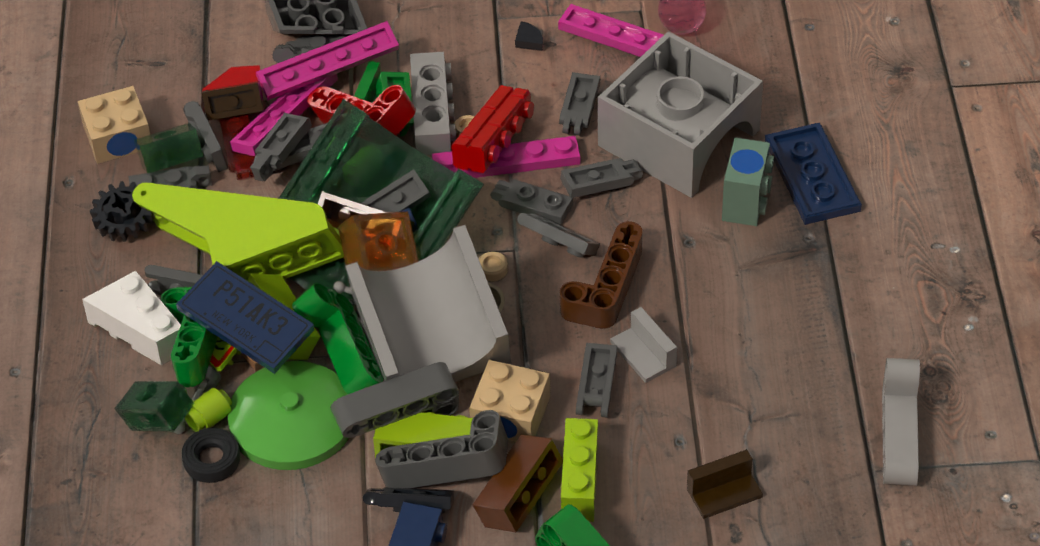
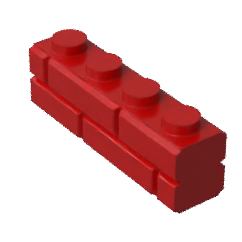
(492, 129)

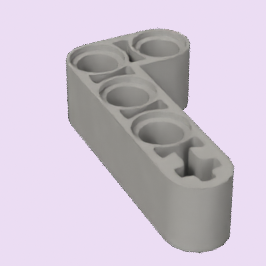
(900, 421)

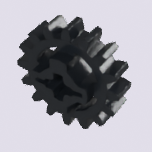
(113, 221)

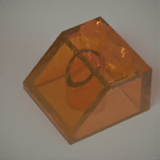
(378, 241)

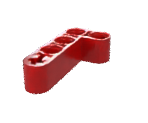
(390, 109)

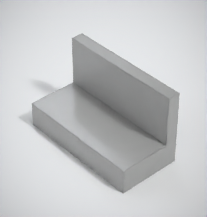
(646, 347)

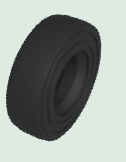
(210, 471)

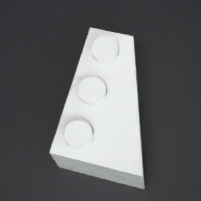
(135, 315)

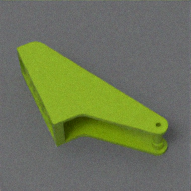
(245, 230)

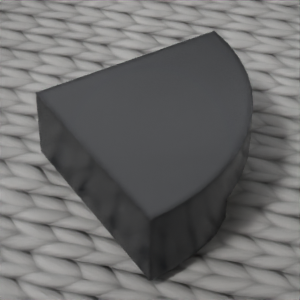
(529, 37)

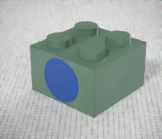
(747, 182)

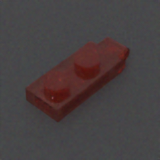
(237, 161)

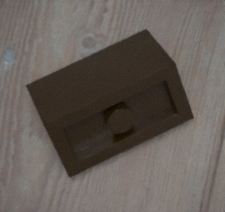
(234, 100)
(723, 484)

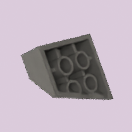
(315, 16)

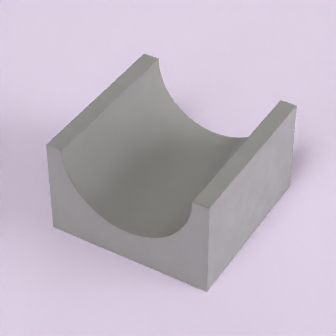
(676, 110)
(432, 312)

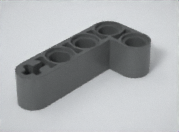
(397, 399)
(447, 459)

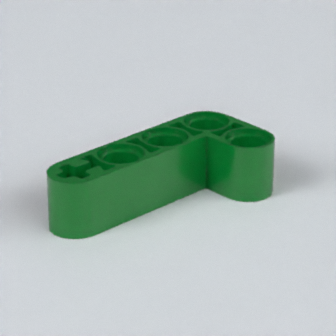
(341, 335)
(192, 345)
(568, 529)

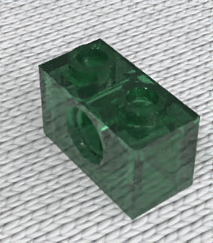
(168, 148)
(154, 405)

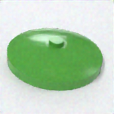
(287, 416)

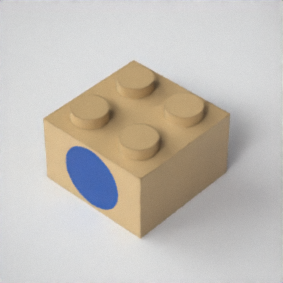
(113, 123)
(515, 394)

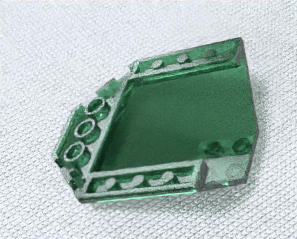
(361, 158)

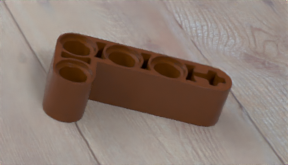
(601, 303)

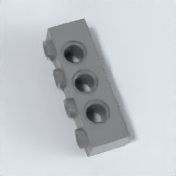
(431, 99)

